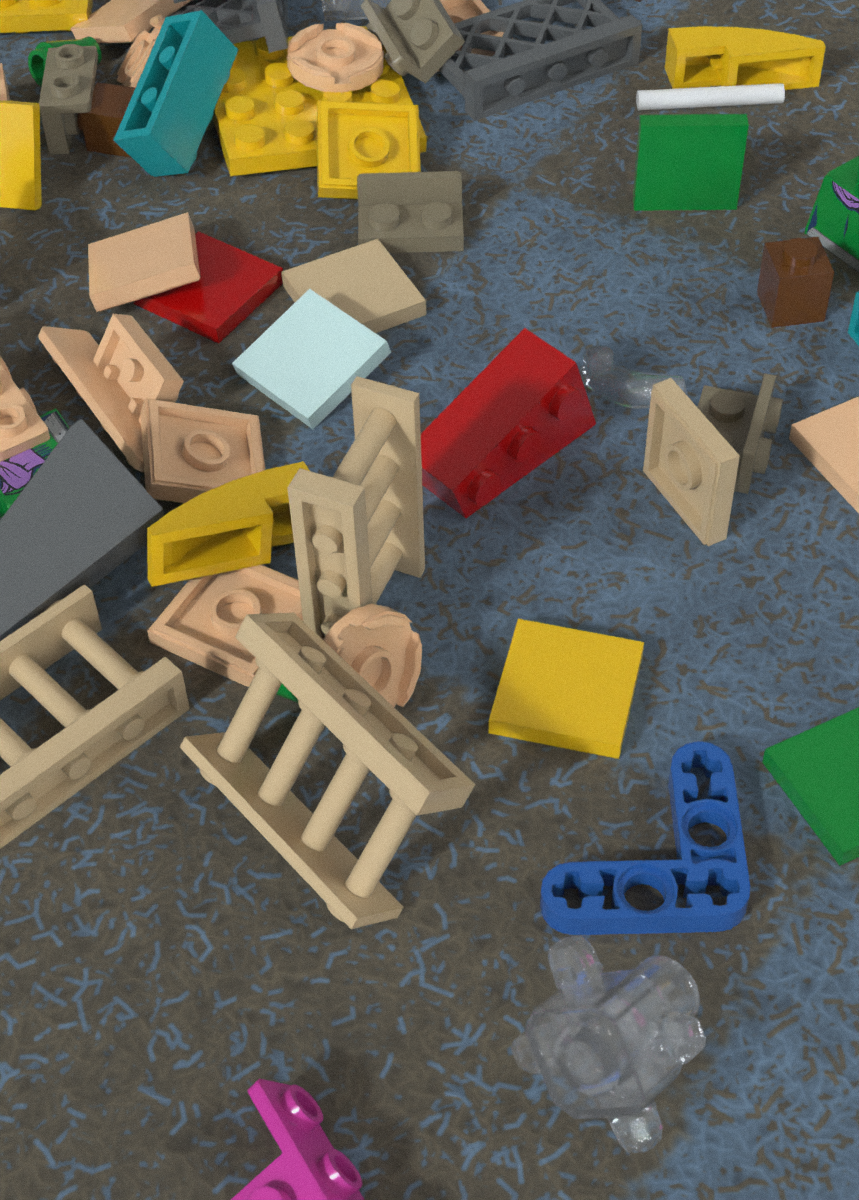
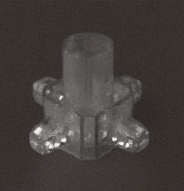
(612, 1038)

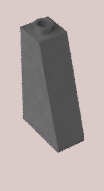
(69, 527)

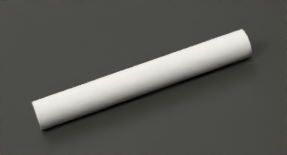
(710, 96)

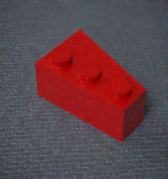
(504, 424)

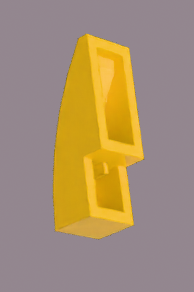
(741, 57)
(223, 528)

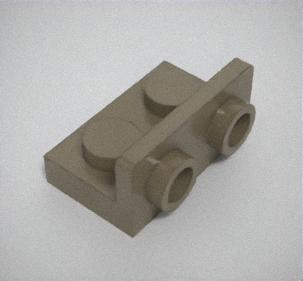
(415, 34)
(66, 92)
(411, 211)
(742, 422)

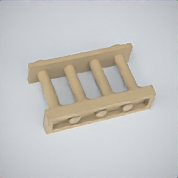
(364, 517)
(92, 737)
(373, 739)

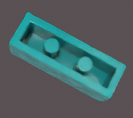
(176, 94)

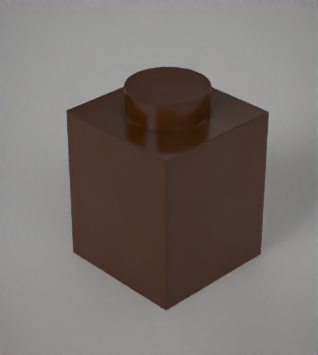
(105, 117)
(795, 281)

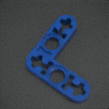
(695, 865)

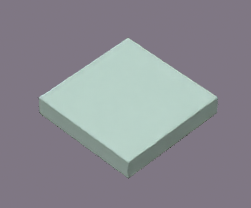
(311, 358)

